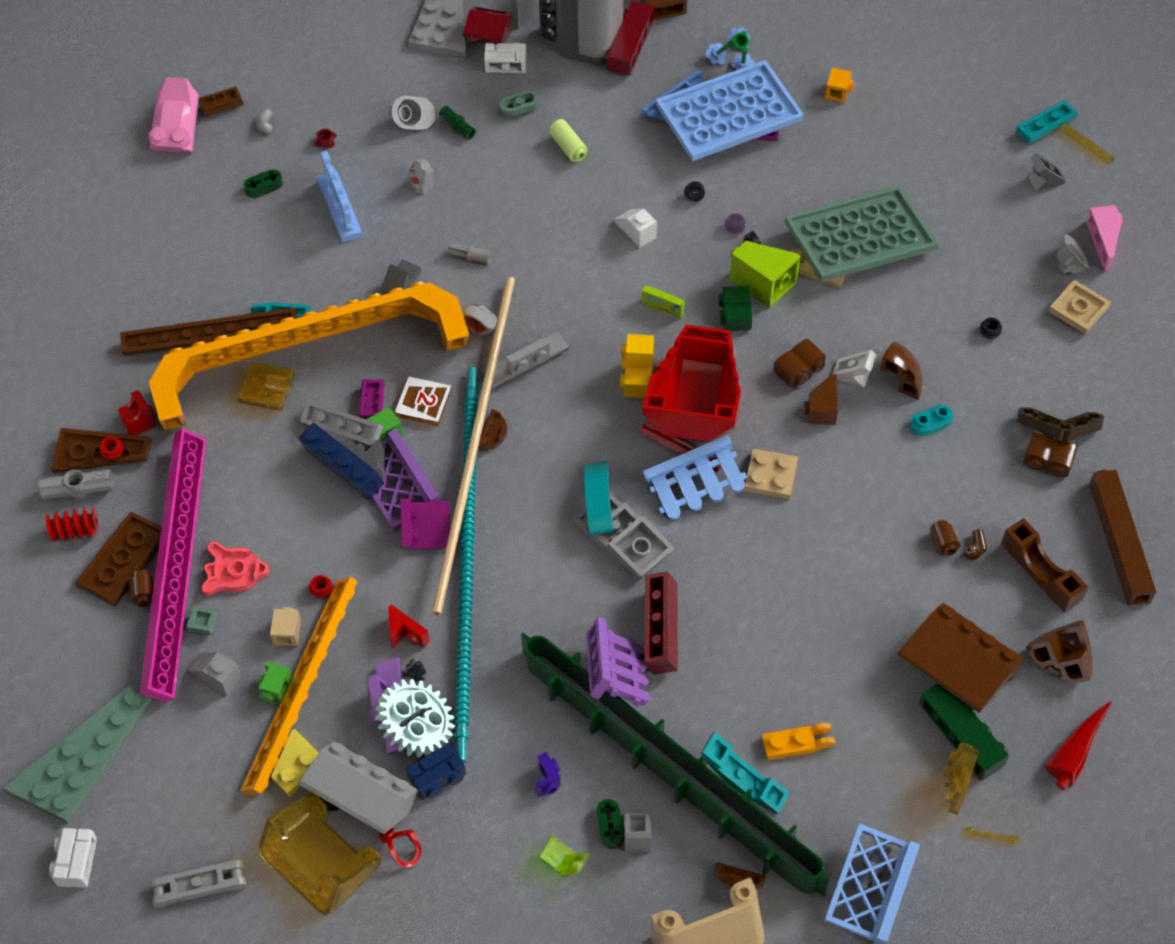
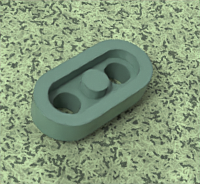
(519, 103)

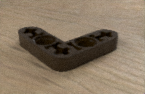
(1060, 429)

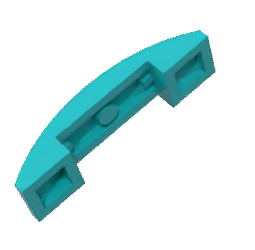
(598, 497)
(742, 776)

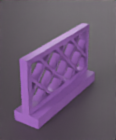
(415, 475)

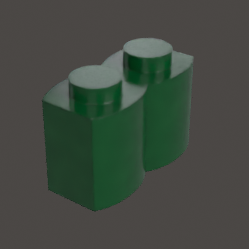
(736, 308)

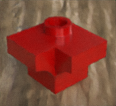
(137, 415)

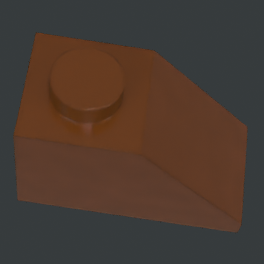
(823, 403)

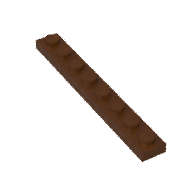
(189, 333)

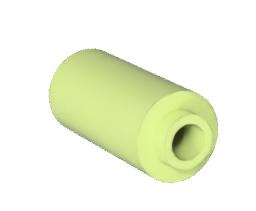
(568, 140)

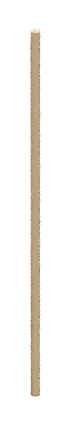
(472, 450)

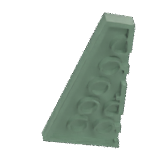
(72, 767)

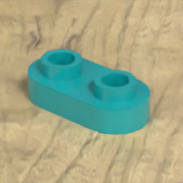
(933, 420)

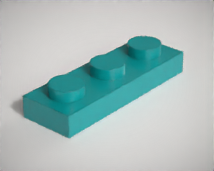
(1046, 121)

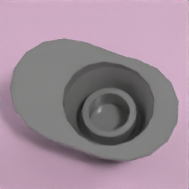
(412, 112)
(1071, 257)

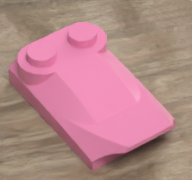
(174, 117)

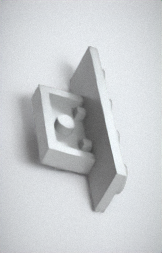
(528, 358)

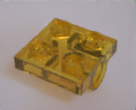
(266, 386)

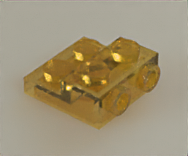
(959, 772)

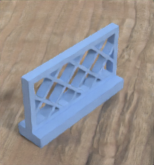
(894, 891)

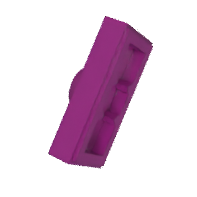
(371, 397)

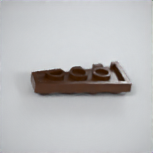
(81, 450)

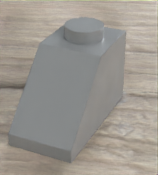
(216, 671)

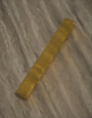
(1087, 143)

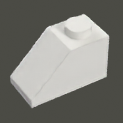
(638, 226)

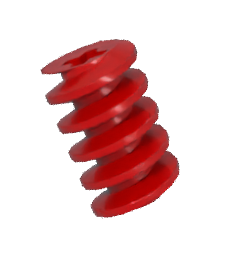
(72, 525)

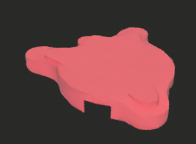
(232, 570)

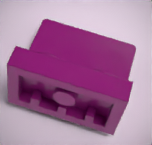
(425, 524)

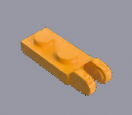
(796, 741)

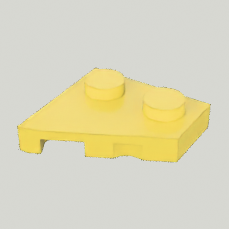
(293, 763)

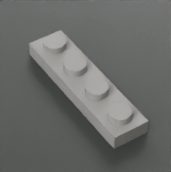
(341, 423)

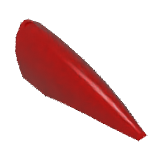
(1071, 756)

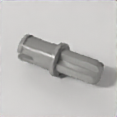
(470, 253)

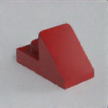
(402, 625)

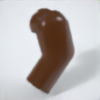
(978, 547)

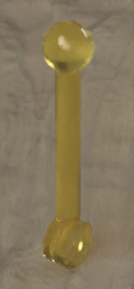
(969, 831)

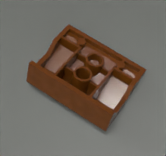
(961, 657)

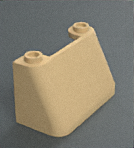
(732, 926)

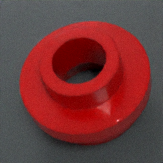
(110, 442)
(317, 581)

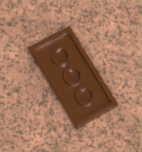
(124, 553)

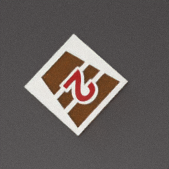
(423, 401)

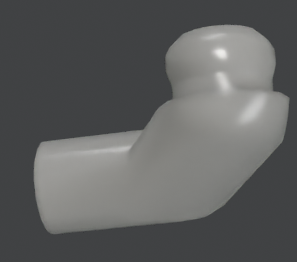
(262, 121)

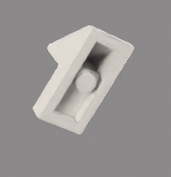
(855, 368)

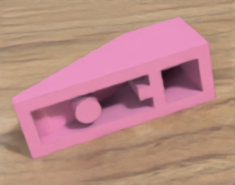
(1104, 228)

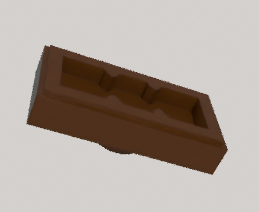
(220, 101)

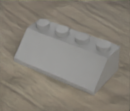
(359, 787)

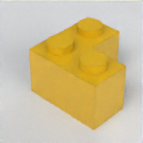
(638, 364)

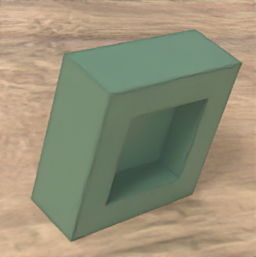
(202, 620)

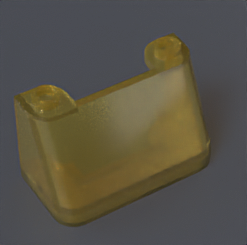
(315, 855)

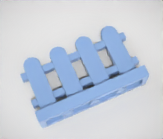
(338, 202)
(700, 458)

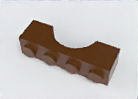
(1026, 548)

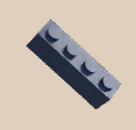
(341, 461)

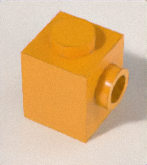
(839, 85)

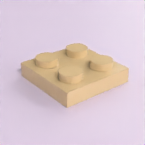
(1079, 307)
(771, 474)

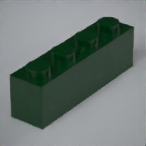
(961, 725)

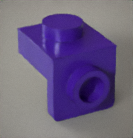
(550, 770)

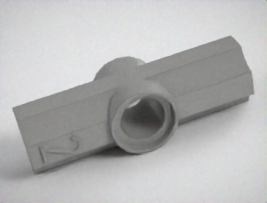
(66, 485)

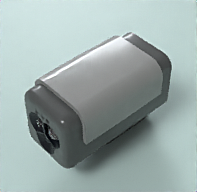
(581, 27)

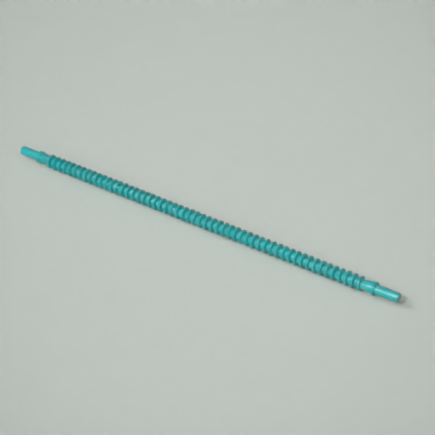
(466, 578)

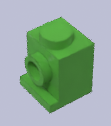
(274, 683)

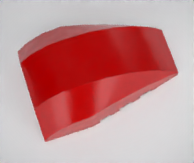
(695, 387)

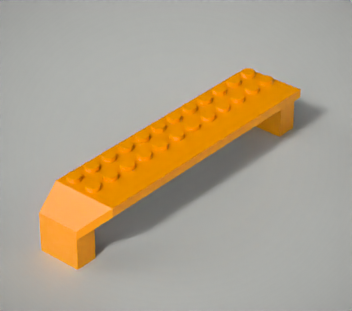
(419, 300)

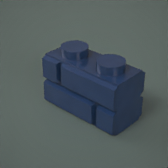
(436, 772)

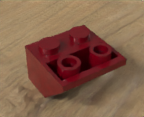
(487, 25)

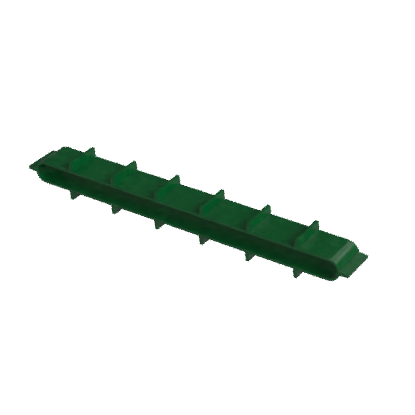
(697, 768)

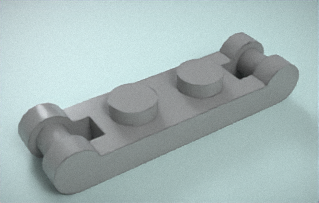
(197, 883)

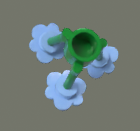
(738, 41)

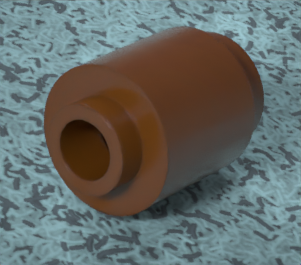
(944, 538)
(141, 588)

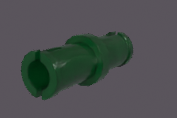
(457, 122)

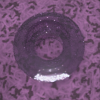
(735, 223)

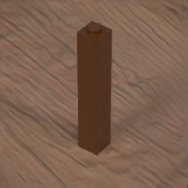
(1122, 537)

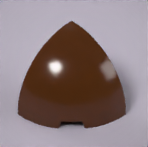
(903, 364)
(1064, 652)

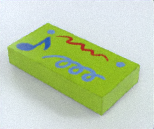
(662, 301)

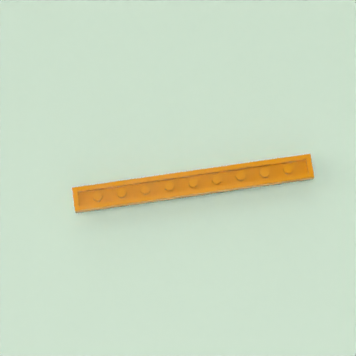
(298, 687)

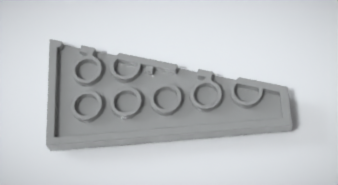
(440, 28)

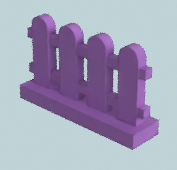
(615, 665)

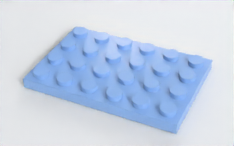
(729, 110)

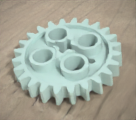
(423, 733)

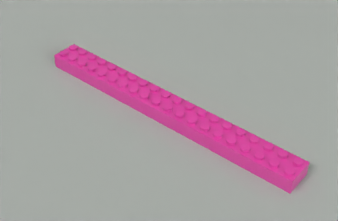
(173, 567)

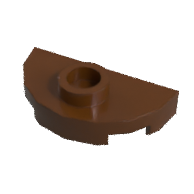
(494, 431)
(732, 875)

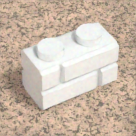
(505, 58)
(73, 858)

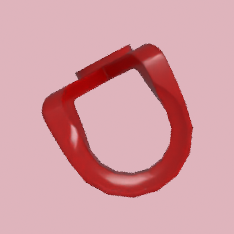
(391, 834)

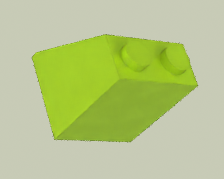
(765, 270)

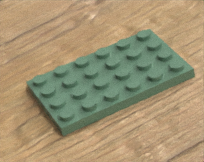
(860, 233)

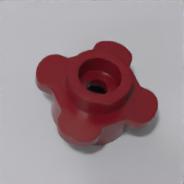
(325, 138)

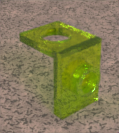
(562, 858)

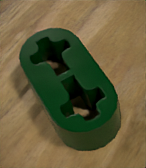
(263, 183)
(604, 825)

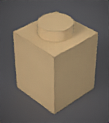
(285, 627)

